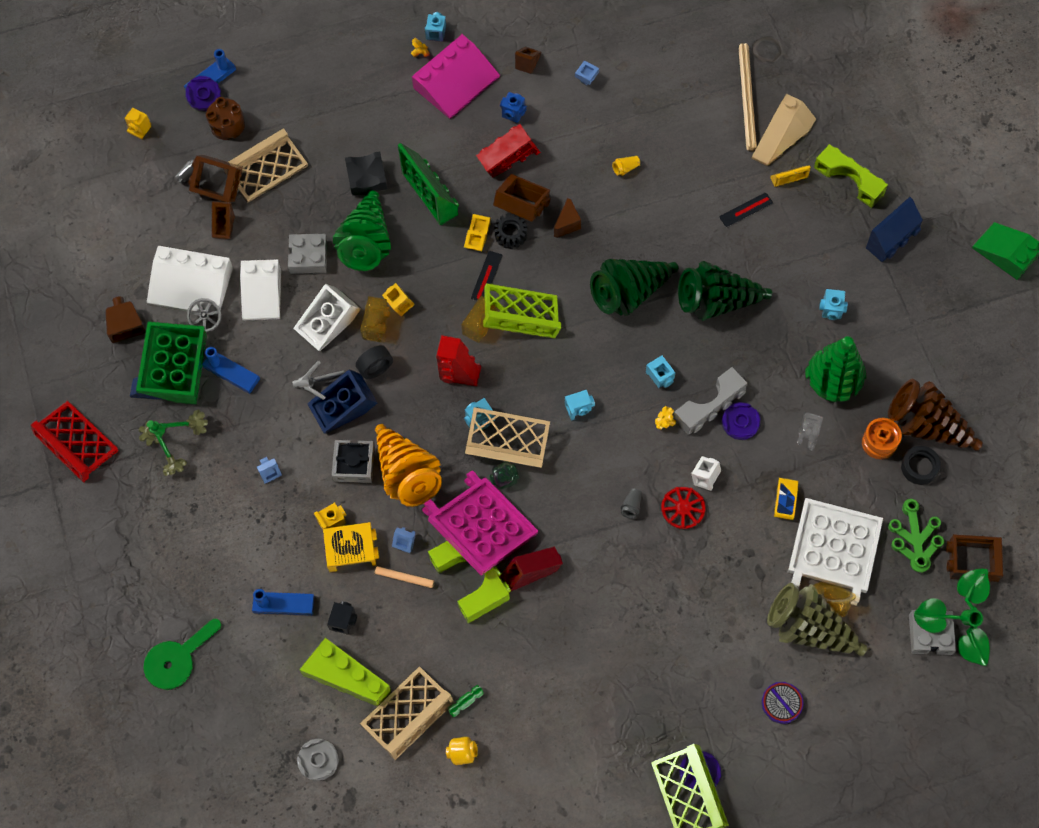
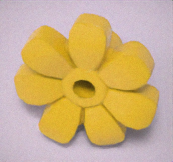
(419, 48)
(665, 418)

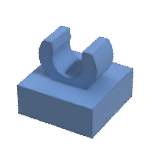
(586, 73)
(268, 470)
(403, 540)

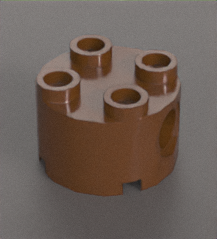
(225, 118)

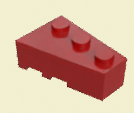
(507, 150)
(455, 362)

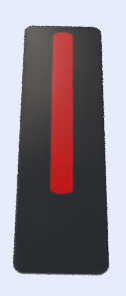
(746, 209)
(487, 274)

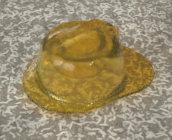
(836, 596)

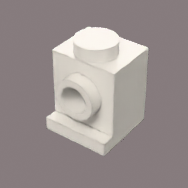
(706, 473)

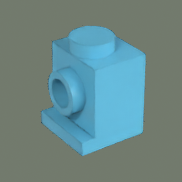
(437, 24)
(662, 367)
(579, 404)

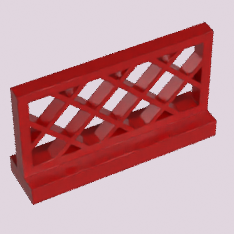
(63, 452)

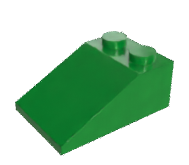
(1008, 249)

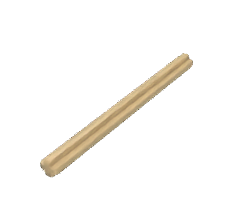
(747, 97)

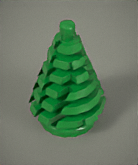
(363, 235)
(837, 371)

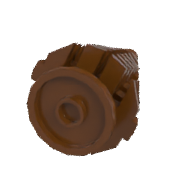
(926, 413)

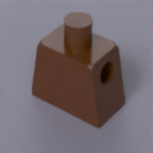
(123, 321)

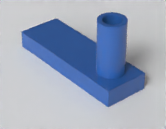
(218, 70)
(230, 370)
(282, 603)

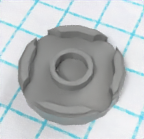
(317, 759)

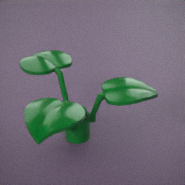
(931, 616)

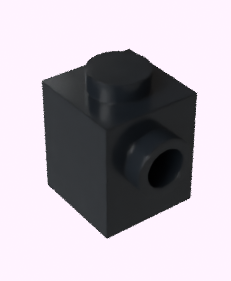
(342, 617)

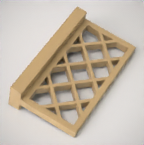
(260, 151)
(506, 454)
(422, 720)

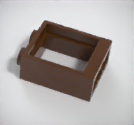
(232, 181)
(525, 189)
(995, 554)

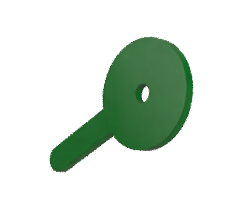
(178, 655)

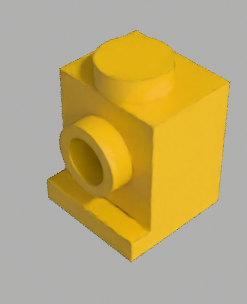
(137, 123)
(398, 299)
(336, 521)

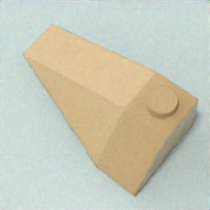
(786, 127)

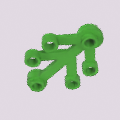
(915, 538)

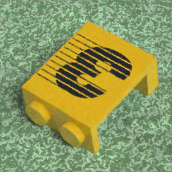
(350, 545)

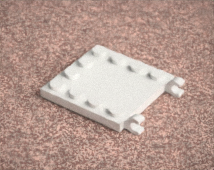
(835, 546)

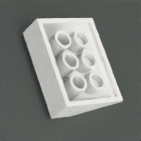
(186, 276)

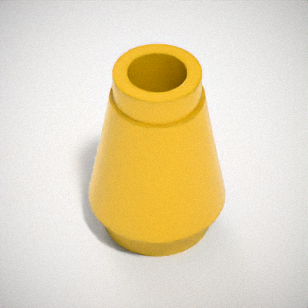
(624, 165)

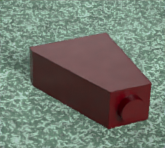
(531, 567)

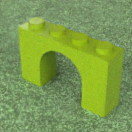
(486, 598)

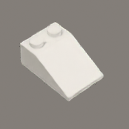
(260, 289)
(326, 317)

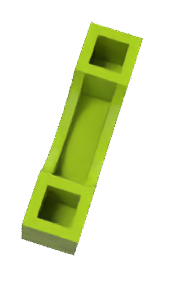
(833, 162)

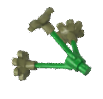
(154, 431)

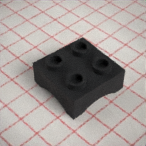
(366, 173)

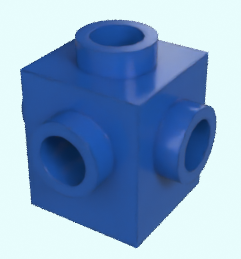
(513, 107)

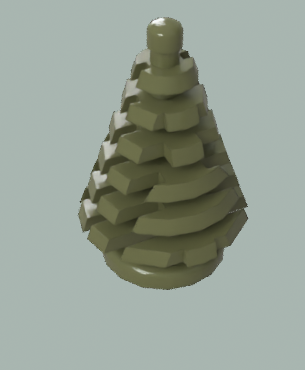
(811, 621)

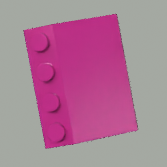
(455, 76)

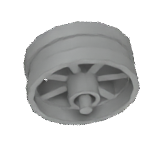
(204, 315)

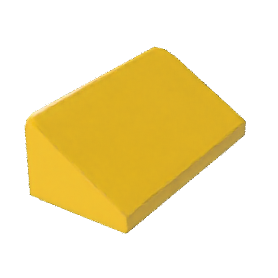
(790, 176)

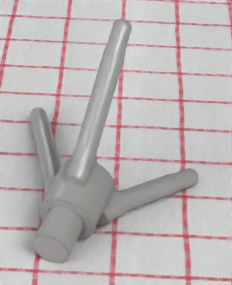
(306, 382)

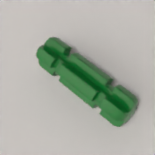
(465, 701)

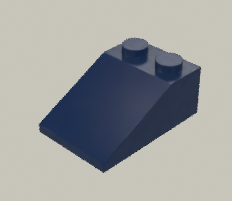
(343, 402)

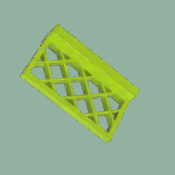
(521, 323)
(704, 782)

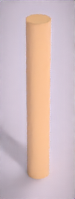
(404, 577)

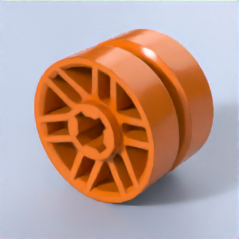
(881, 438)

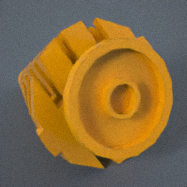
(407, 469)

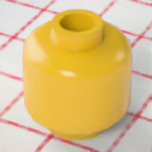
(462, 750)

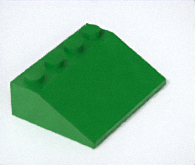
(427, 185)
(172, 362)

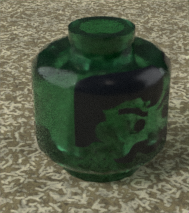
(504, 475)

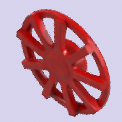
(683, 507)

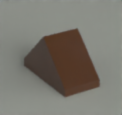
(526, 59)
(222, 220)
(568, 220)

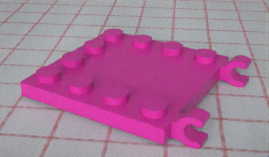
(481, 524)

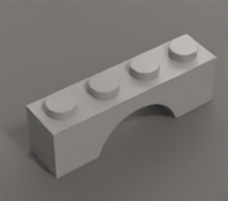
(693, 415)

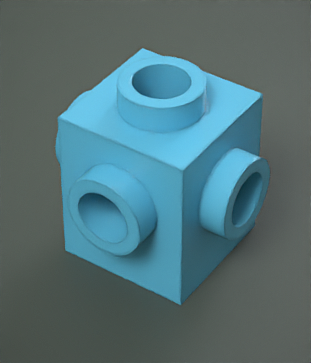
(833, 304)
(481, 418)

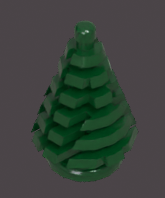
(627, 283)
(717, 291)

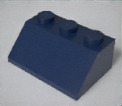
(895, 230)

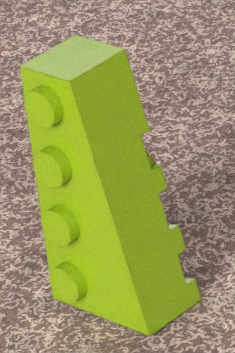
(339, 670)

